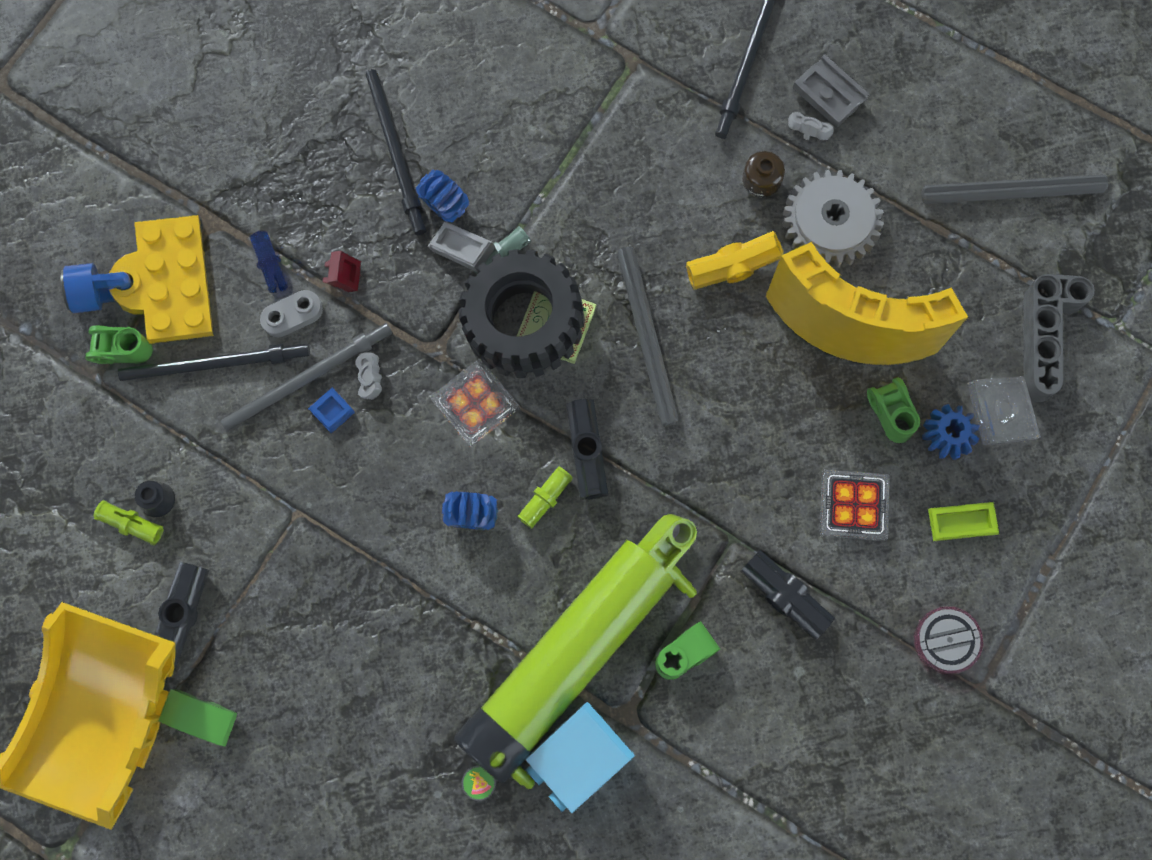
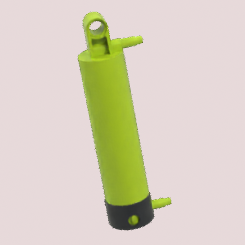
(575, 650)

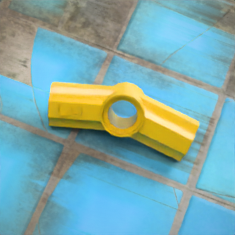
(734, 261)

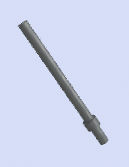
(360, 344)

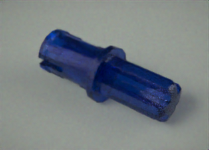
(268, 261)

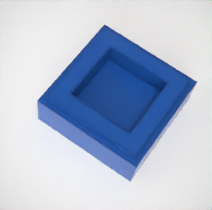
(331, 410)

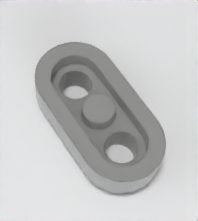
(291, 315)

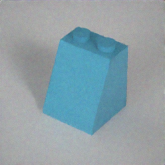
(578, 758)

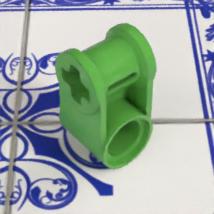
(112, 345)
(891, 404)
(690, 649)

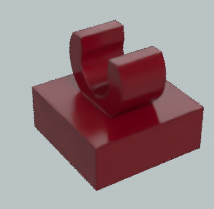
(343, 271)

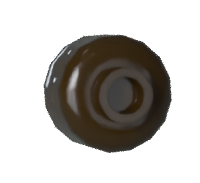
(763, 174)

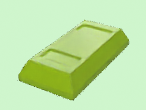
(963, 521)

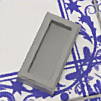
(461, 246)

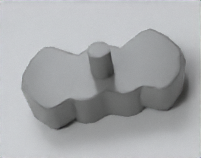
(810, 126)
(368, 375)

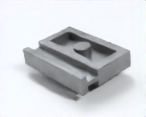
(830, 91)

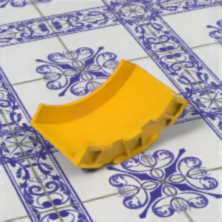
(857, 321)
(88, 715)

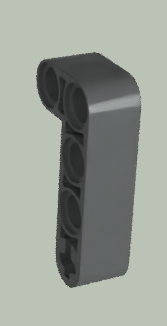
(1050, 338)

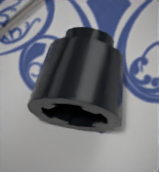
(155, 498)

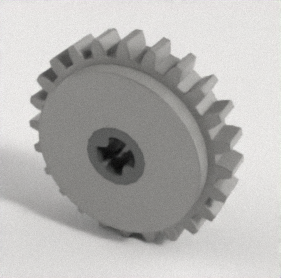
(846, 202)

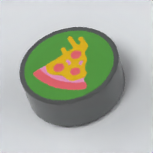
(478, 784)

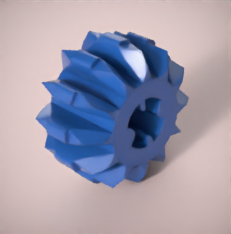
(442, 195)
(956, 421)
(469, 510)

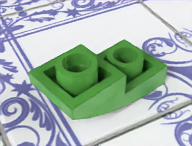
(198, 717)

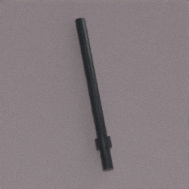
(731, 106)
(410, 202)
(275, 354)

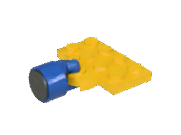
(158, 280)

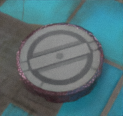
(948, 640)

